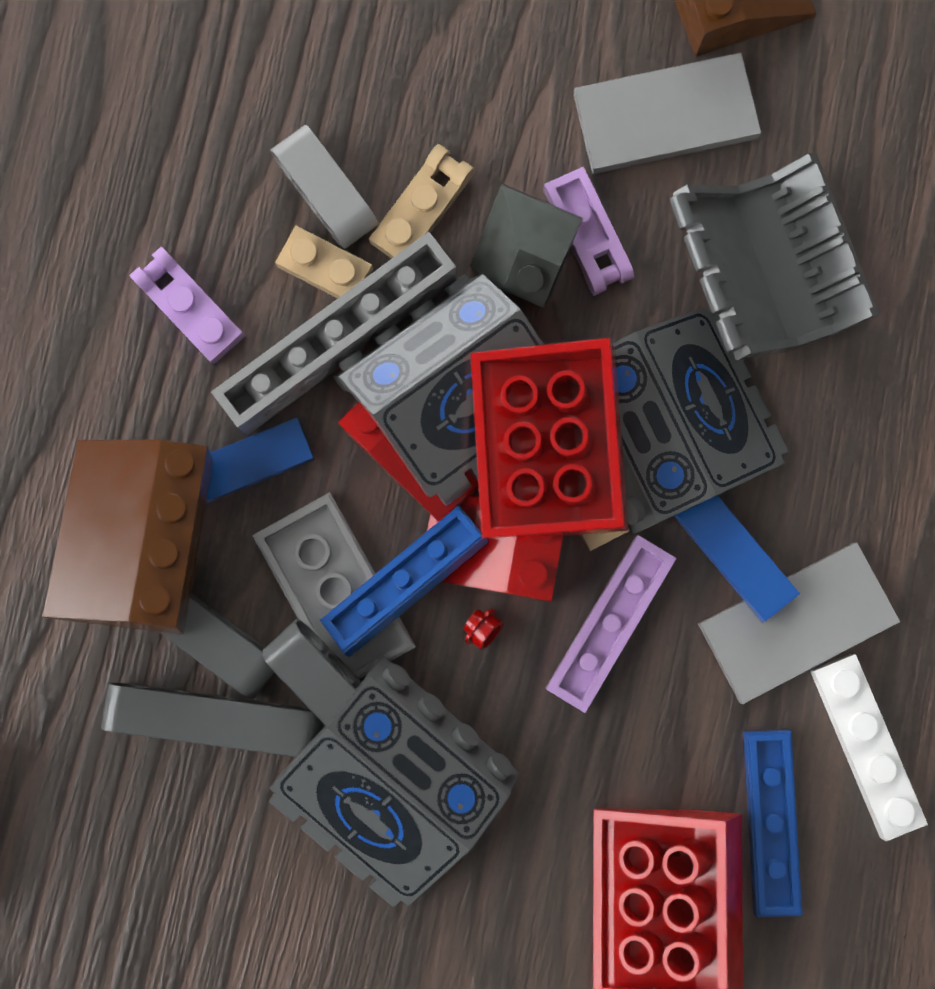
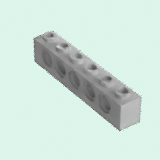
(334, 333)

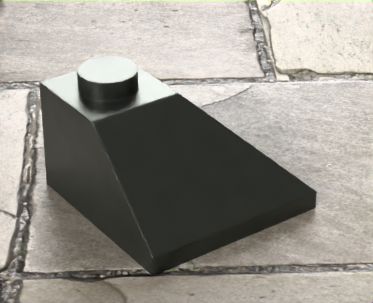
(525, 245)

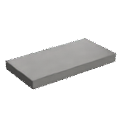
(666, 113)
(318, 568)
(835, 611)

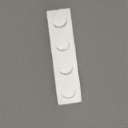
(868, 747)

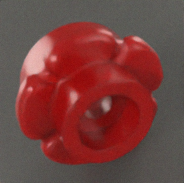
(482, 628)

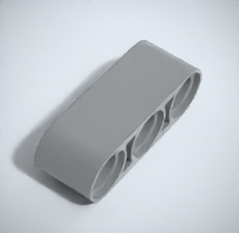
(324, 187)

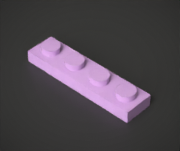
(610, 623)

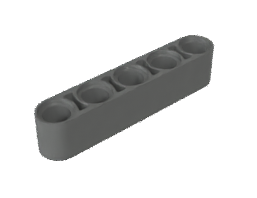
(223, 648)
(311, 670)
(209, 719)

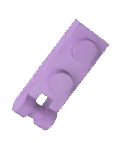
(595, 235)
(188, 307)

